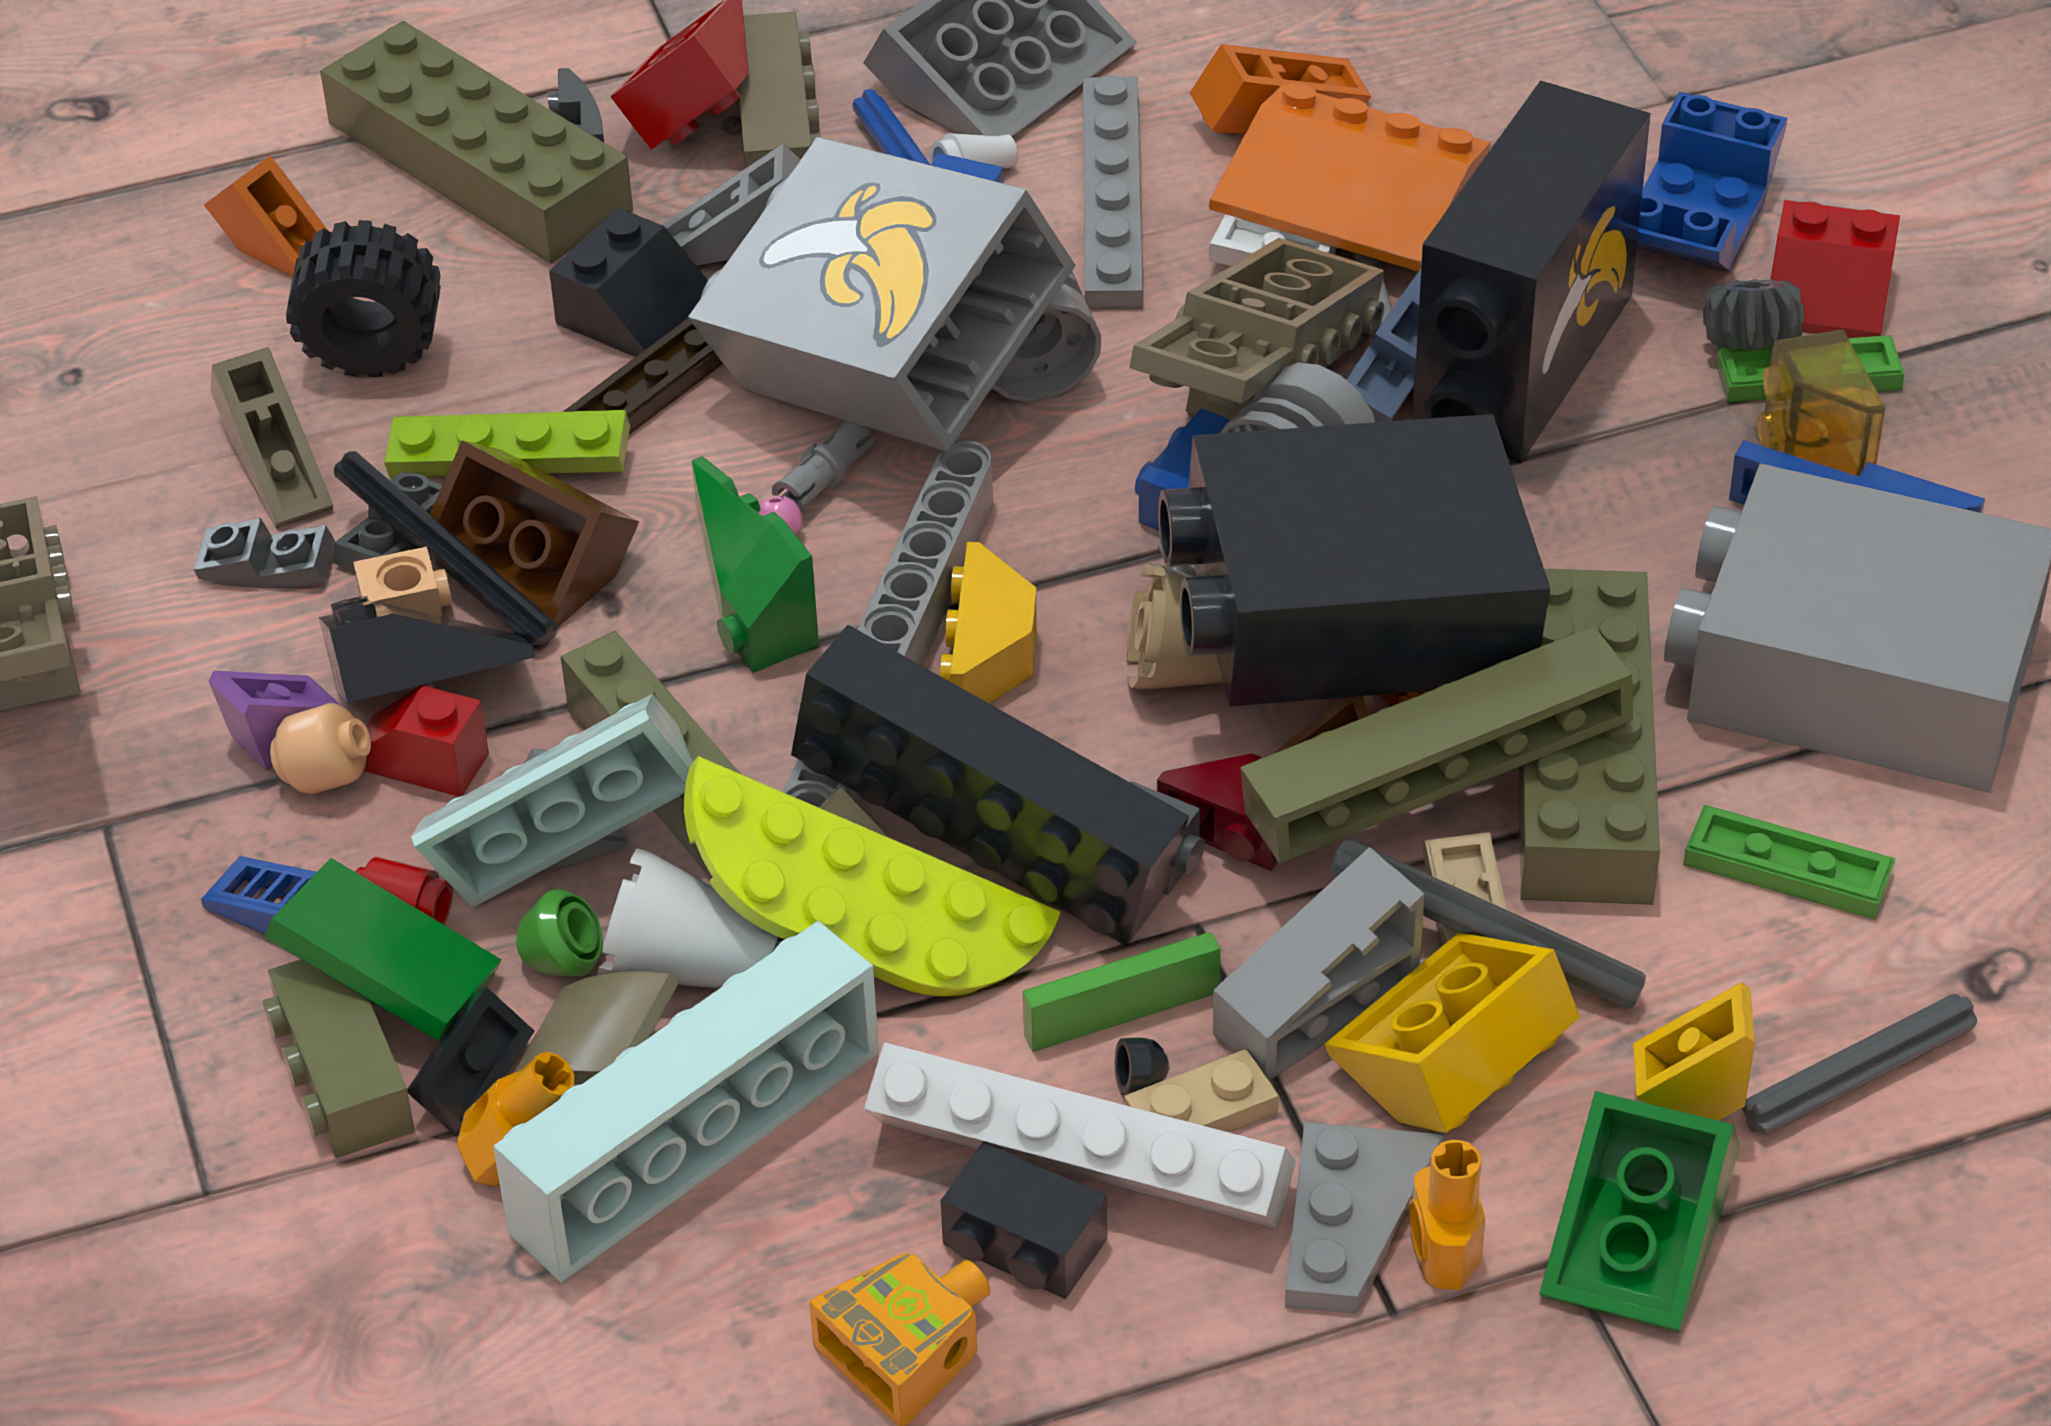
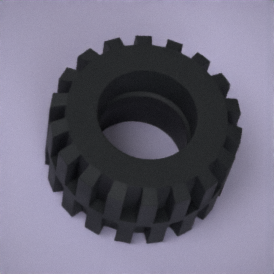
(372, 266)

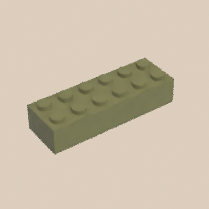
(476, 140)
(1595, 804)

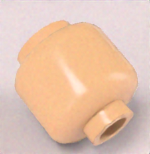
(320, 748)

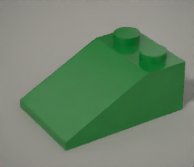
(1640, 1211)

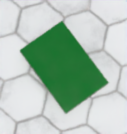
(382, 948)

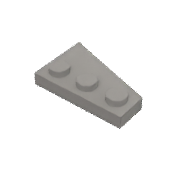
(1348, 1208)

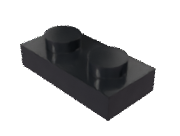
(470, 1058)

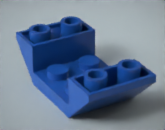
(1708, 180)

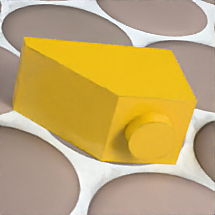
(1700, 1058)

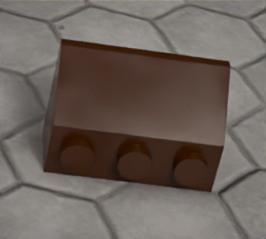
(533, 528)

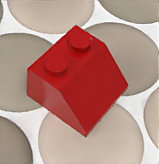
(1838, 263)

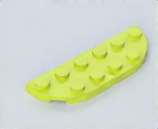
(894, 905)

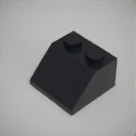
(625, 284)

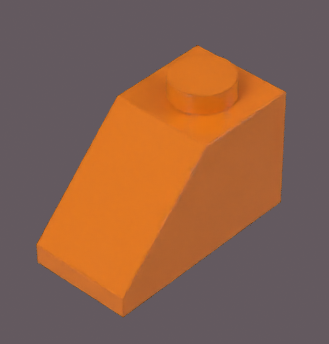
(266, 216)

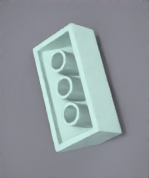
(557, 802)

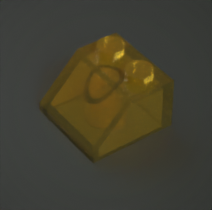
(1821, 403)

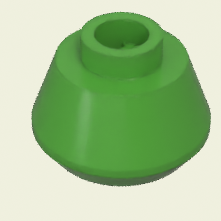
(560, 935)

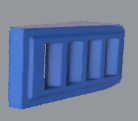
(244, 908)

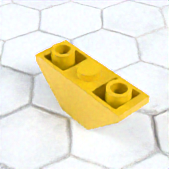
(992, 628)

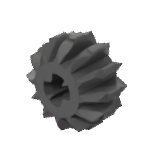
(1752, 313)

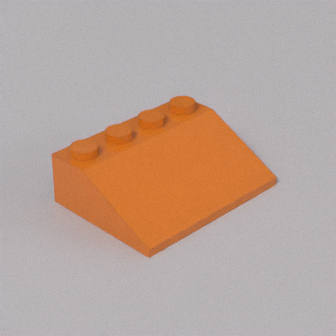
(1347, 174)

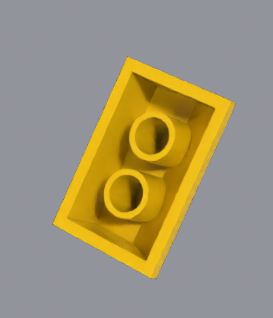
(1456, 1029)

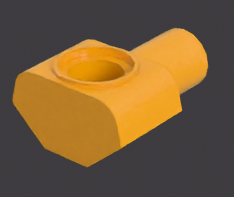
(507, 1104)
(1448, 1215)

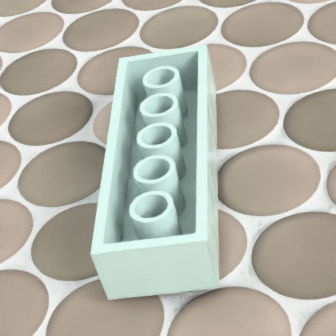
(687, 1100)

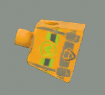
(900, 1330)

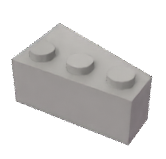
(1322, 966)

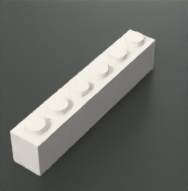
(1082, 1135)

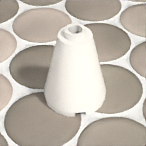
(679, 928)

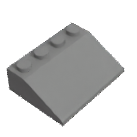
(994, 61)

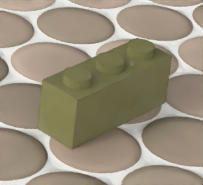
(339, 1057)

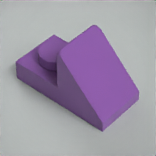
(259, 702)

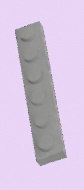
(1112, 193)

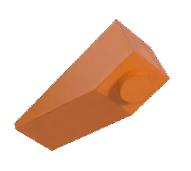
(1245, 77)

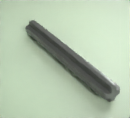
(1478, 917)

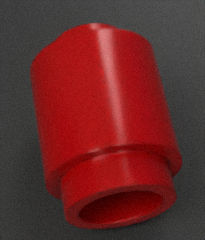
(412, 884)

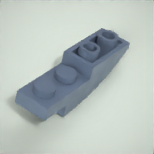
(1388, 365)

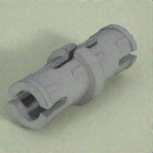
(824, 464)

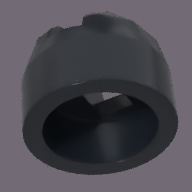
(1139, 1063)

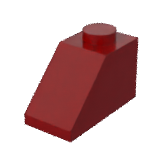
(429, 740)

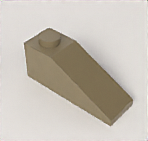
(268, 436)

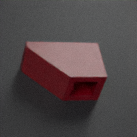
(1219, 795)

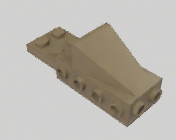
(1257, 319)
(33, 611)

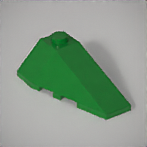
(757, 573)

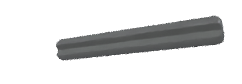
(1859, 1064)

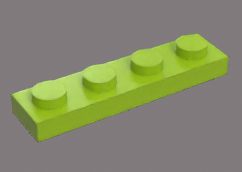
(544, 439)

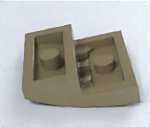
(601, 1019)

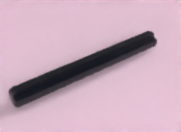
(446, 550)

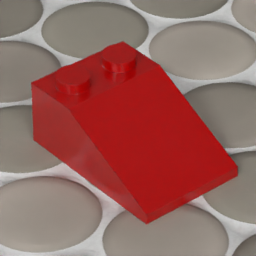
(687, 76)

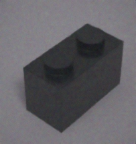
(1024, 1220)

